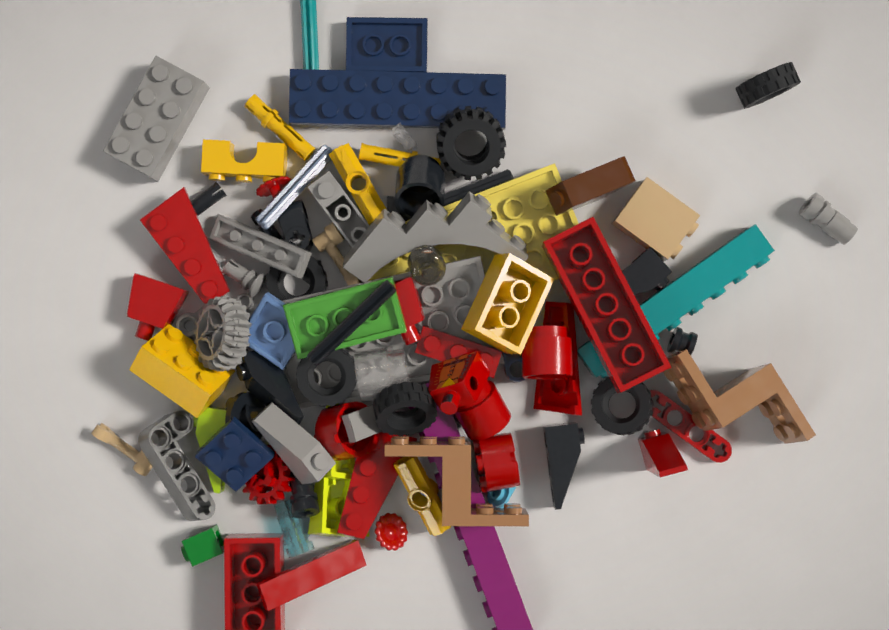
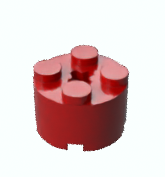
(333, 436)
(496, 462)

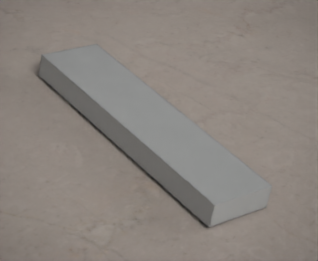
(260, 246)

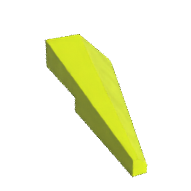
(331, 499)

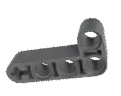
(181, 468)

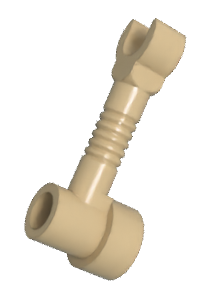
(328, 241)
(106, 435)

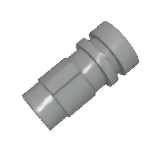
(828, 219)

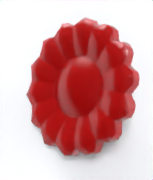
(272, 186)
(391, 531)

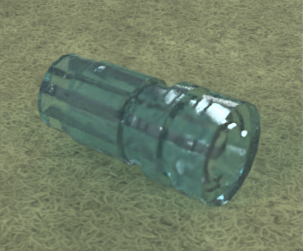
(293, 529)

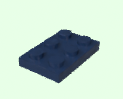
(386, 44)

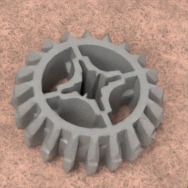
(222, 333)

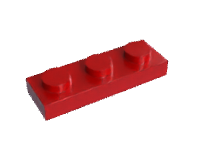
(446, 346)

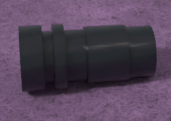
(303, 499)

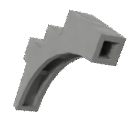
(467, 225)

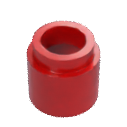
(547, 354)
(486, 415)

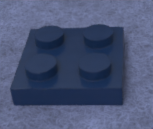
(234, 454)

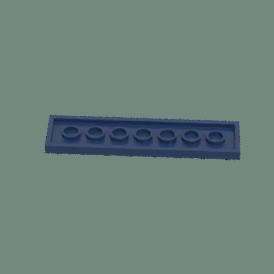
(390, 97)

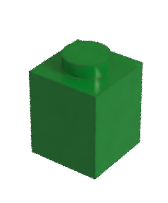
(203, 546)

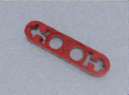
(684, 427)

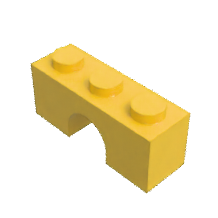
(219, 161)

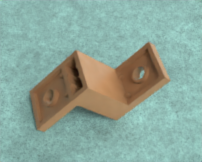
(752, 388)
(457, 482)

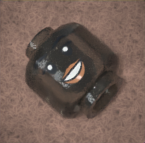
(426, 265)

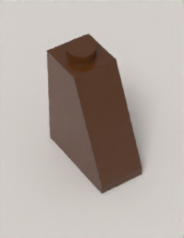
(590, 186)

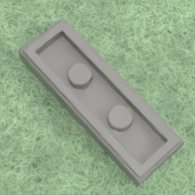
(362, 423)

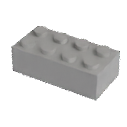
(156, 118)

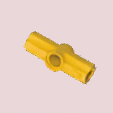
(351, 169)
(417, 482)

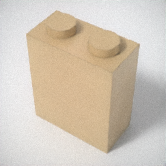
(656, 220)

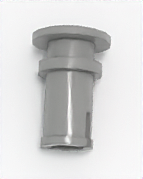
(246, 278)

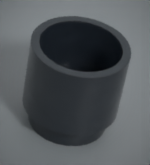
(416, 181)

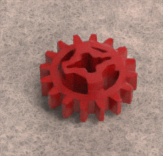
(272, 475)

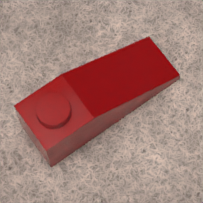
(661, 454)

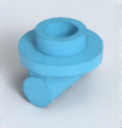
(500, 497)

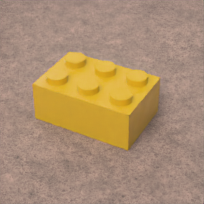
(507, 303)
(173, 368)

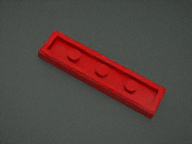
(311, 574)

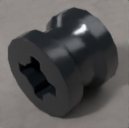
(681, 341)

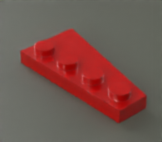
(182, 239)
(560, 394)
(368, 489)

